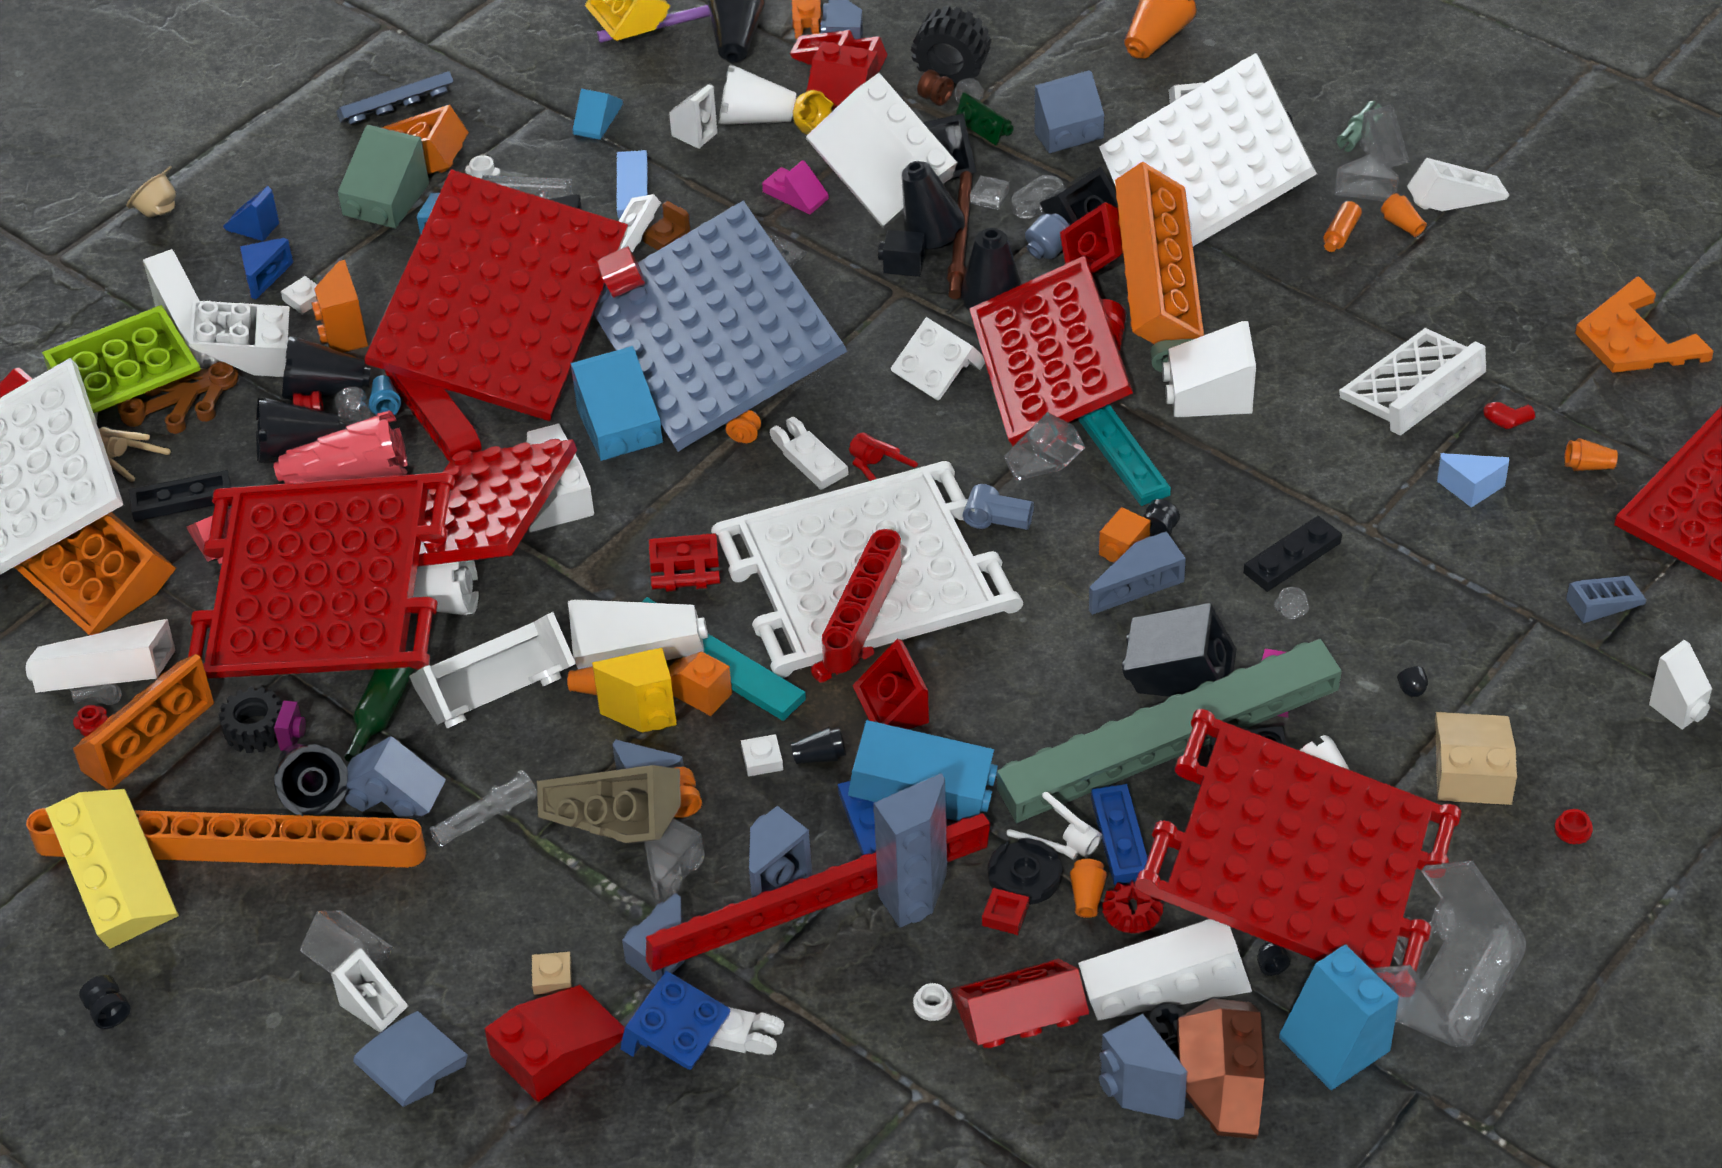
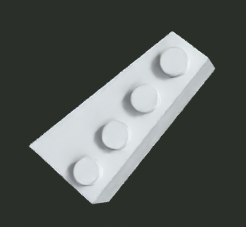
(1167, 969)

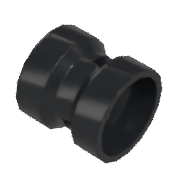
(105, 1002)

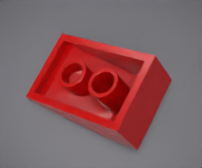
(552, 1039)

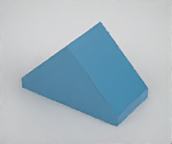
(595, 113)

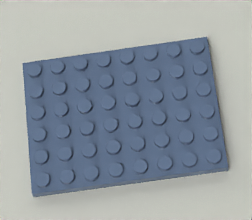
(718, 325)

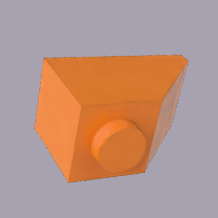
(701, 681)

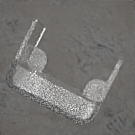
(1471, 966)

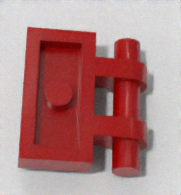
(684, 553)

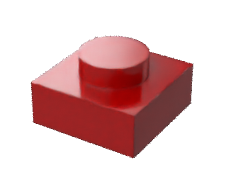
(1005, 911)

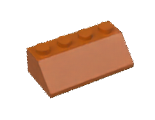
(145, 723)

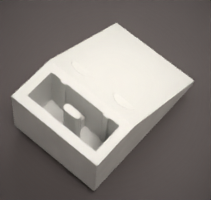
(242, 335)

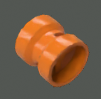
(690, 796)

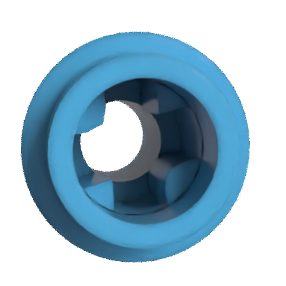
(384, 396)

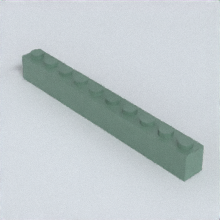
(1163, 730)

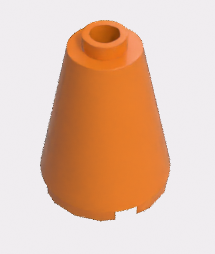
(1157, 23)

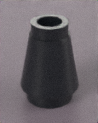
(819, 747)

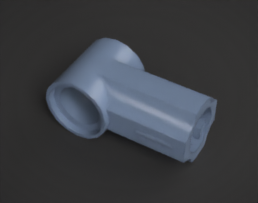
(996, 509)

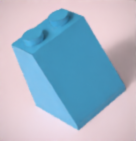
(616, 403)
(1341, 1018)

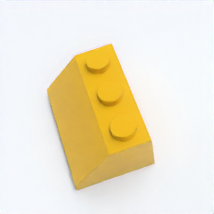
(628, 17)

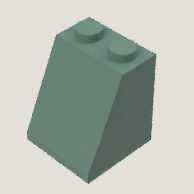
(383, 177)

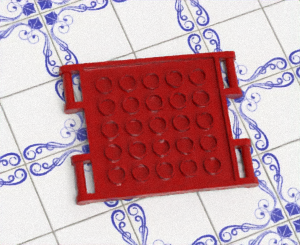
(320, 576)
(1297, 848)

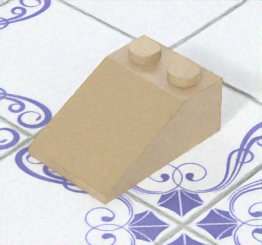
(1475, 758)

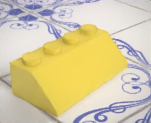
(112, 864)

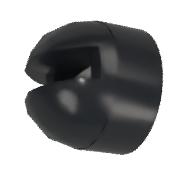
(1413, 681)
(1272, 959)

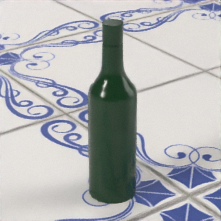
(377, 706)

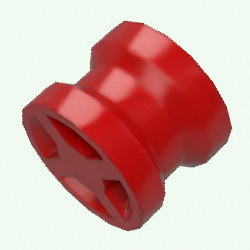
(311, 401)

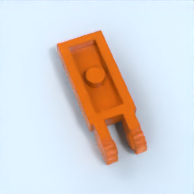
(806, 15)

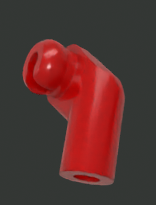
(1506, 416)

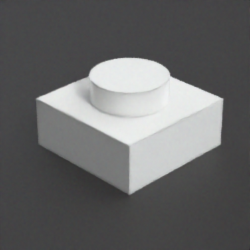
(300, 295)
(761, 755)

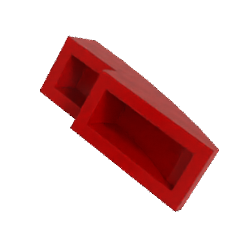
(807, 45)

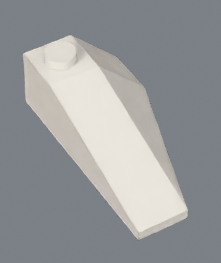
(571, 495)

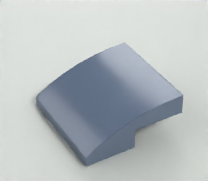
(410, 1058)

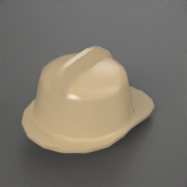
(154, 196)

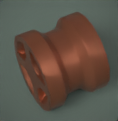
(935, 87)

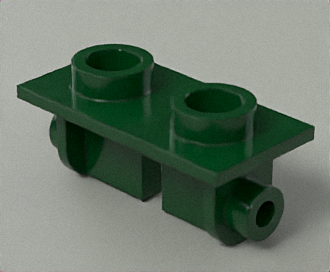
(983, 119)

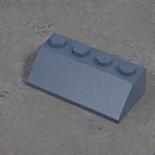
(911, 849)

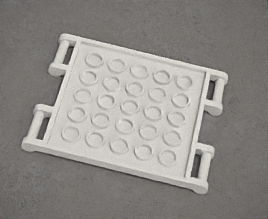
(814, 544)

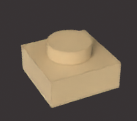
(551, 972)

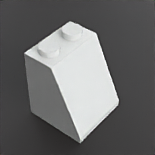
(1212, 374)

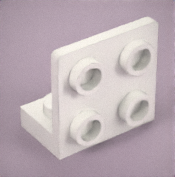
(935, 359)

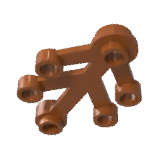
(215, 379)

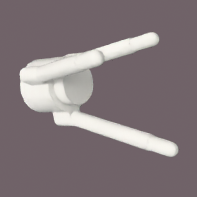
(1079, 835)

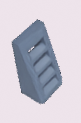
(1588, 609)

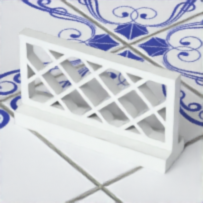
(1429, 389)

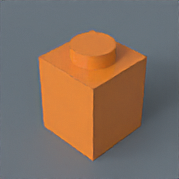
(1121, 533)

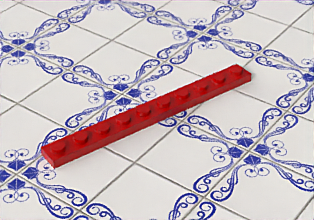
(792, 901)

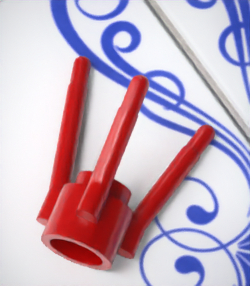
(870, 451)

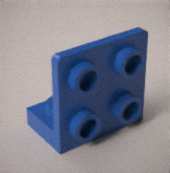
(675, 1021)

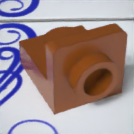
(669, 228)

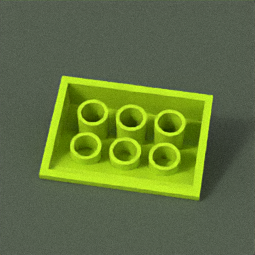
(127, 358)

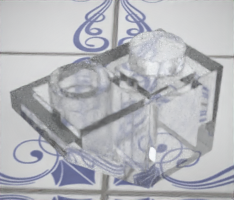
(1044, 448)
(673, 858)

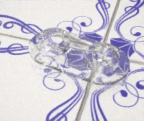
(1026, 200)

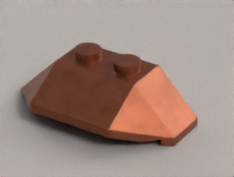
(1224, 1065)

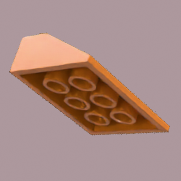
(98, 573)

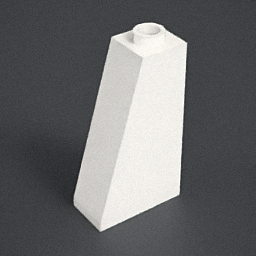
(175, 293)
(623, 628)
(102, 658)

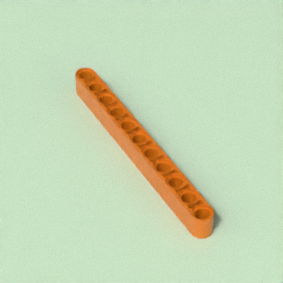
(265, 838)

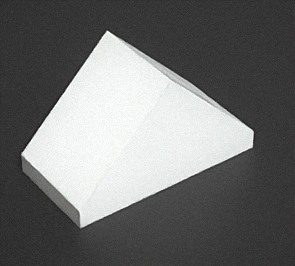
(367, 992)

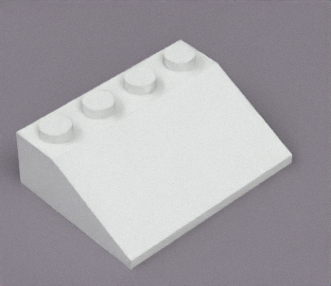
(872, 142)

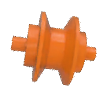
(744, 427)

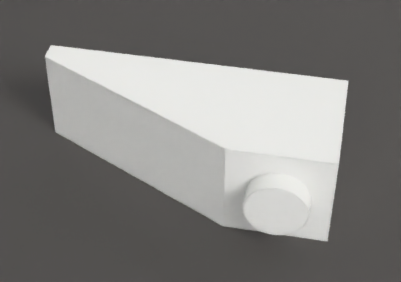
(1452, 187)

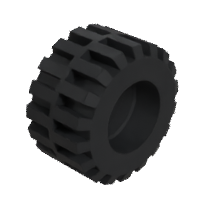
(955, 29)

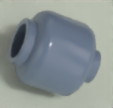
(1044, 236)

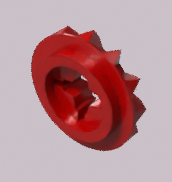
(1119, 915)

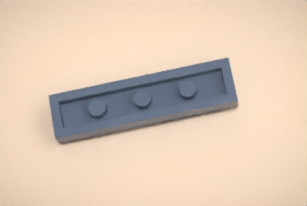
(384, 102)

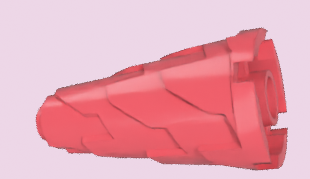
(352, 453)

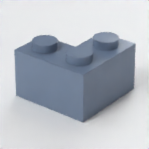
(394, 777)

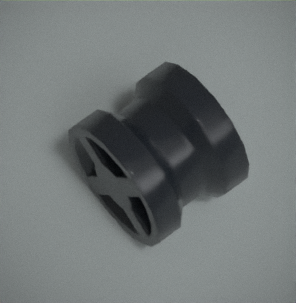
(1162, 516)

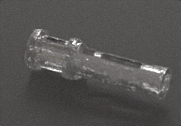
(501, 804)

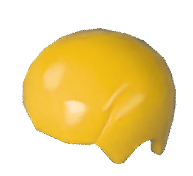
(810, 110)

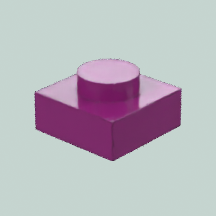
(289, 724)

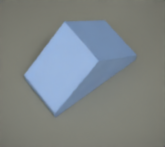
(1472, 476)

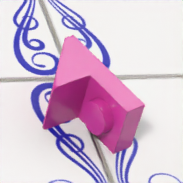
(796, 187)

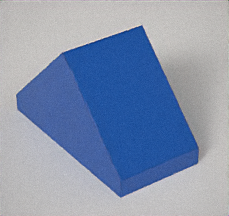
(255, 217)
(265, 263)

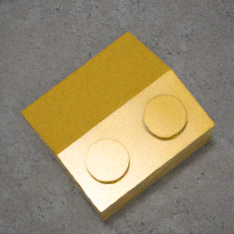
(636, 690)

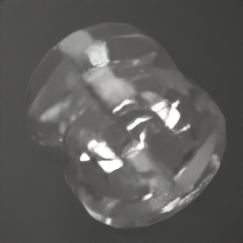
(352, 405)

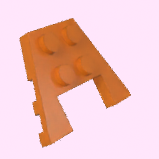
(1627, 340)

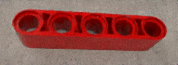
(437, 415)
(861, 601)

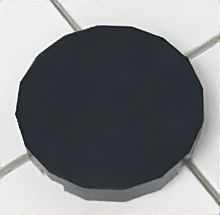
(1026, 869)

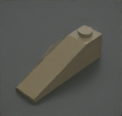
(617, 804)

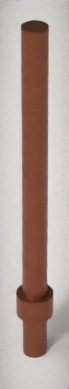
(957, 270)

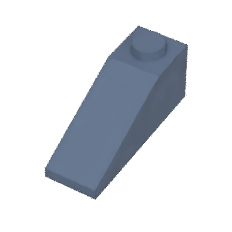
(1140, 571)

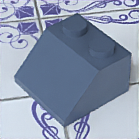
(1068, 112)
(778, 851)
(1142, 1070)

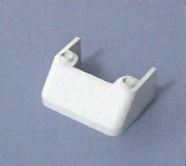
(493, 670)

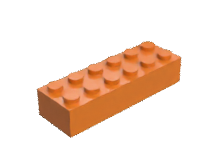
(1158, 256)

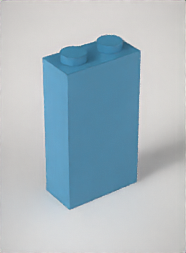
(899, 758)

